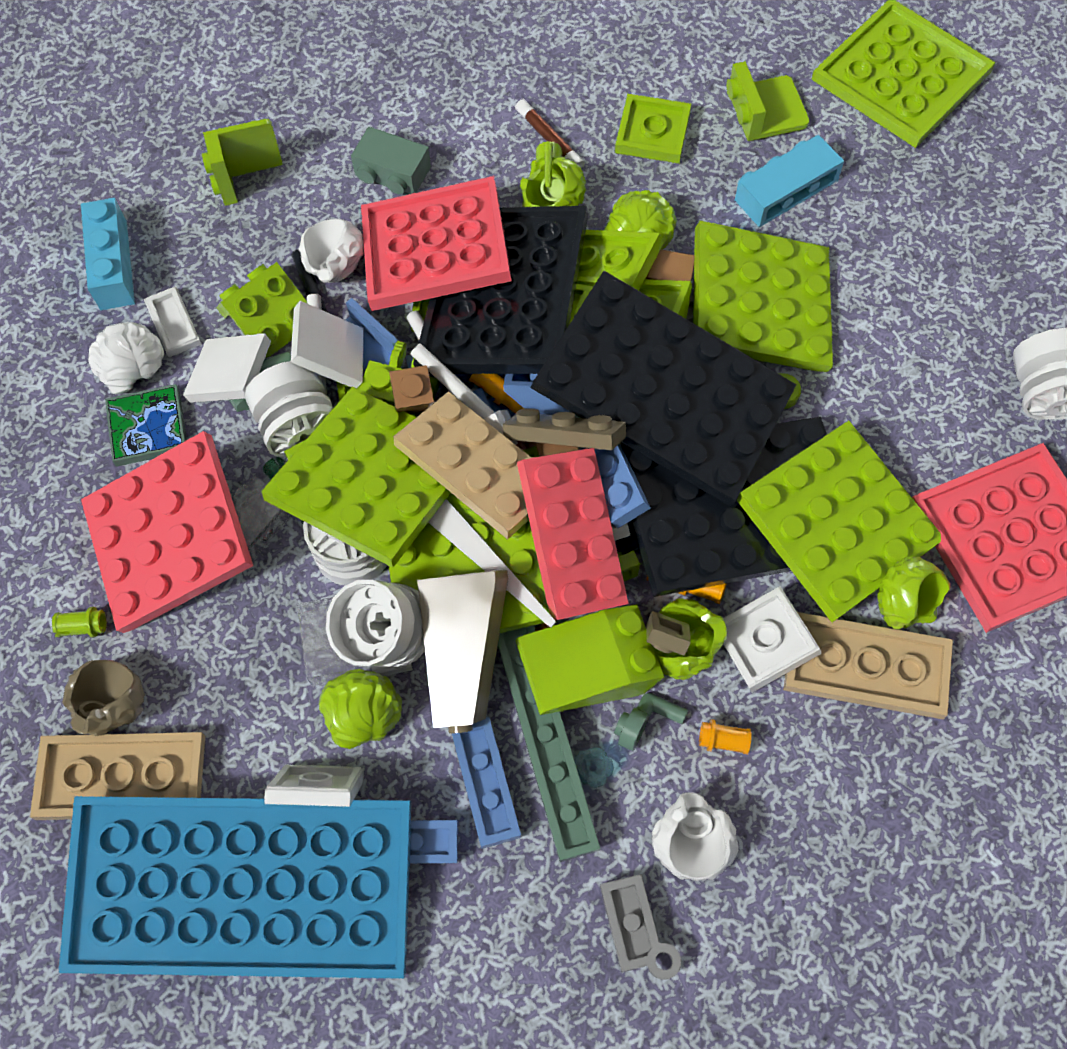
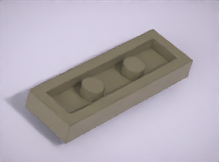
(565, 429)

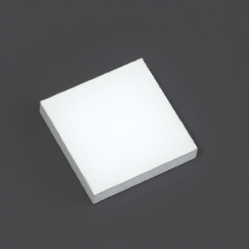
(327, 345)
(226, 367)
(768, 639)
(315, 785)

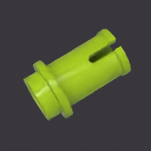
(79, 623)

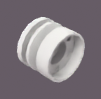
(1042, 371)
(287, 405)
(339, 560)
(361, 619)

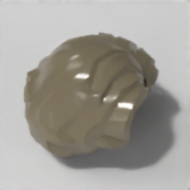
(102, 697)

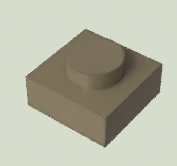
(668, 634)

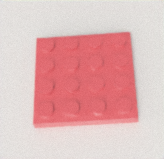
(434, 244)
(165, 533)
(1004, 535)

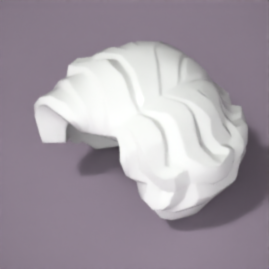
(331, 249)
(125, 355)
(695, 839)

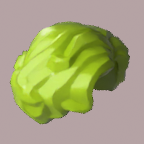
(566, 187)
(643, 213)
(912, 592)
(706, 634)
(359, 707)

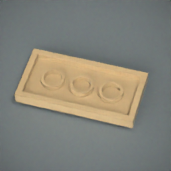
(468, 461)
(875, 667)
(115, 767)

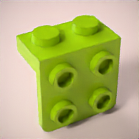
(765, 105)
(237, 152)
(263, 305)

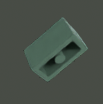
(391, 161)

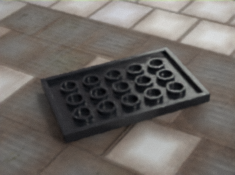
(518, 321)
(675, 385)
(695, 538)

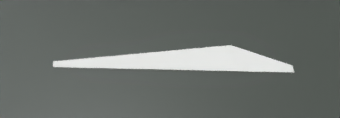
(463, 536)

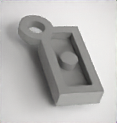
(634, 928)

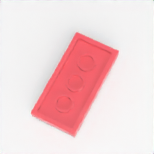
(572, 533)

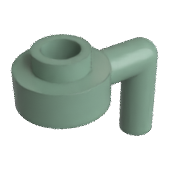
(632, 725)

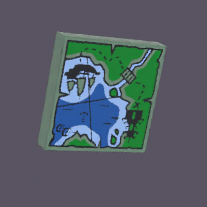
(145, 424)

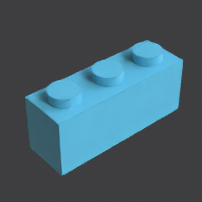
(788, 180)
(107, 254)

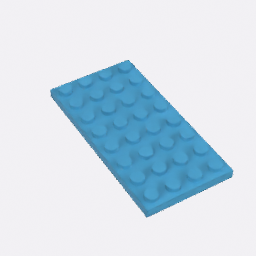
(236, 888)

